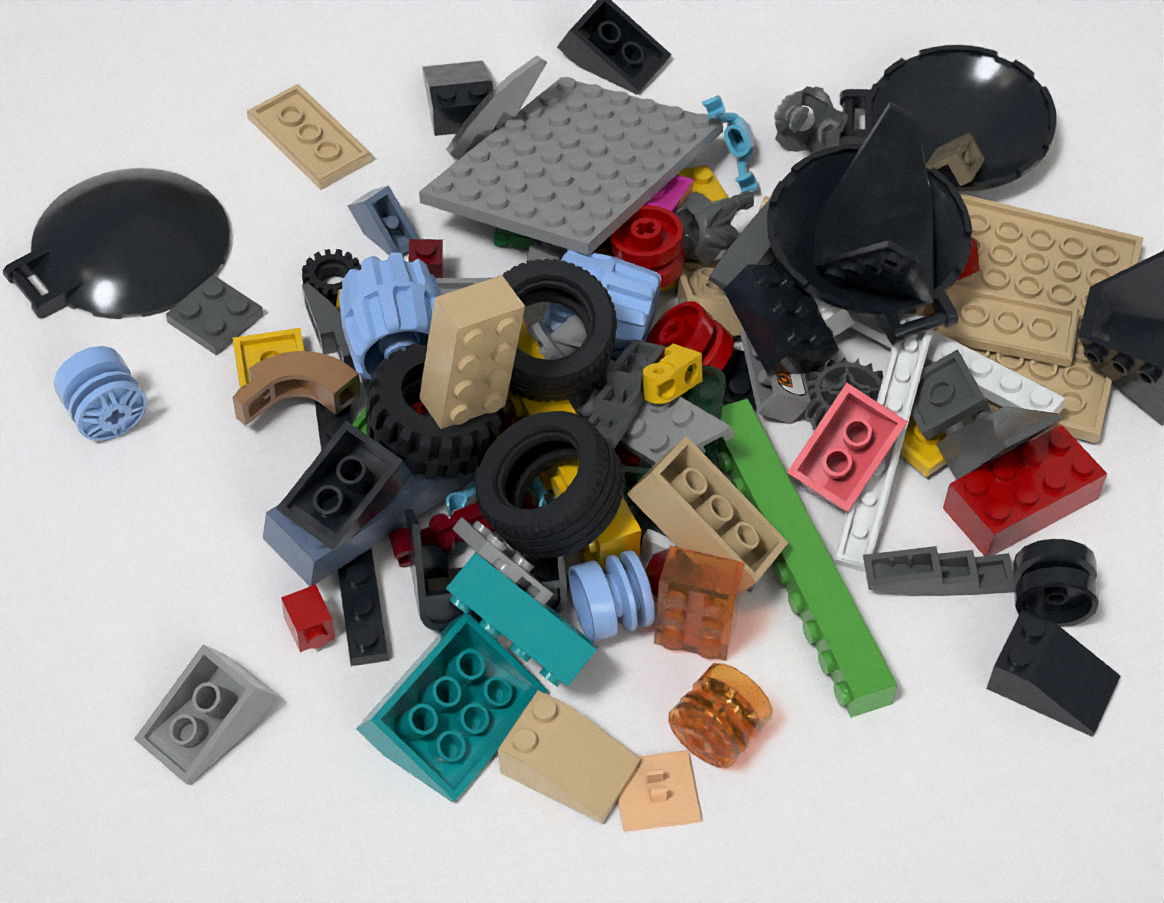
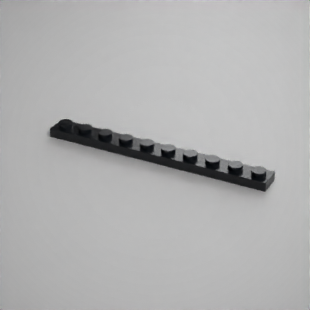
(357, 577)

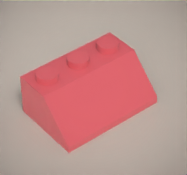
(846, 448)

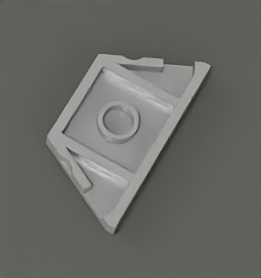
(663, 425)
(502, 557)

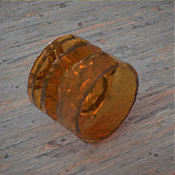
(720, 715)

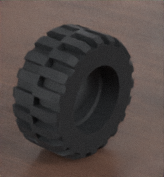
(419, 438)

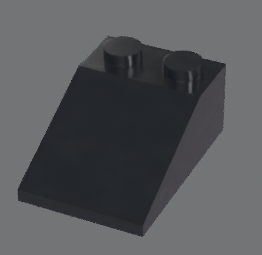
(614, 47)
(455, 93)
(345, 487)
(1053, 674)

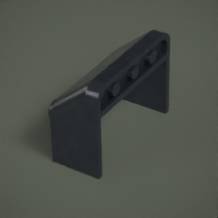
(432, 578)

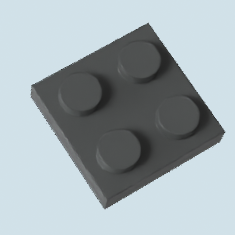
(214, 314)
(946, 395)

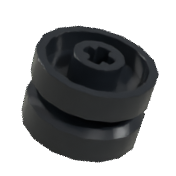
(1056, 581)

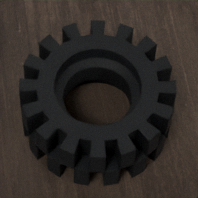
(328, 266)

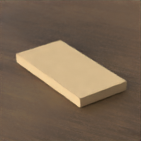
(309, 136)
(1013, 325)

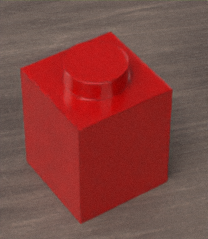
(308, 618)

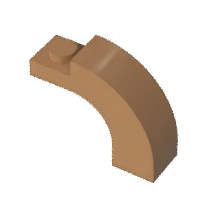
(297, 375)

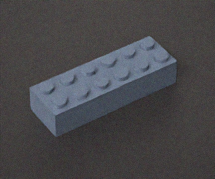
(316, 561)

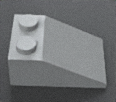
(204, 714)

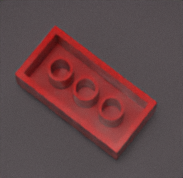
(1024, 491)

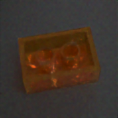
(698, 603)

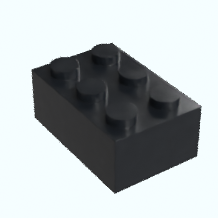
(780, 320)

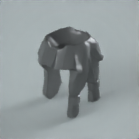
(792, 115)
(708, 224)

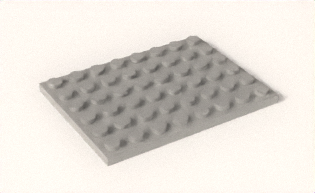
(572, 164)

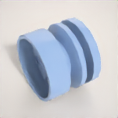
(100, 393)
(619, 593)

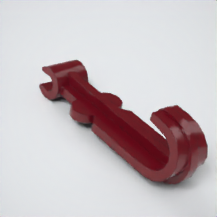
(441, 530)

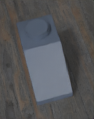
(383, 220)

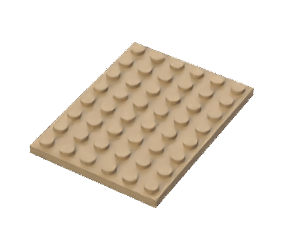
(1056, 264)

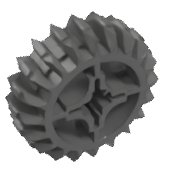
(829, 381)

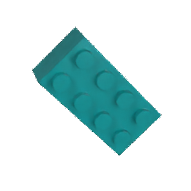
(516, 614)

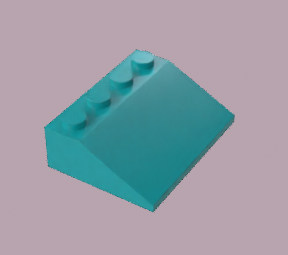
(451, 708)

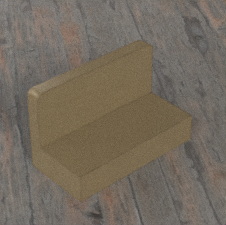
(961, 156)

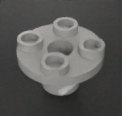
(561, 341)

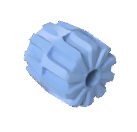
(632, 291)
(386, 309)

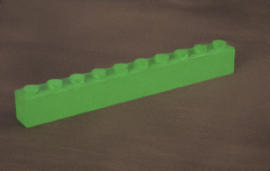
(806, 568)

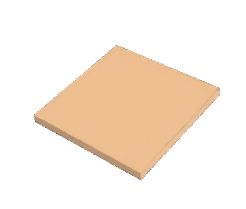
(660, 793)

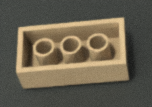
(471, 351)
(706, 511)

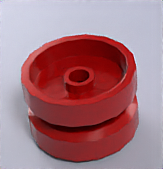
(652, 241)
(694, 329)

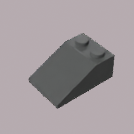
(991, 436)

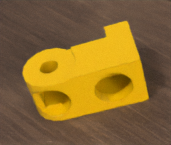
(670, 377)

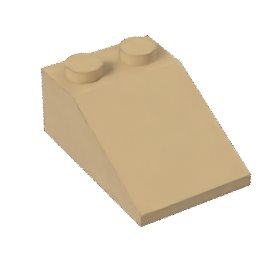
(695, 286)
(566, 757)

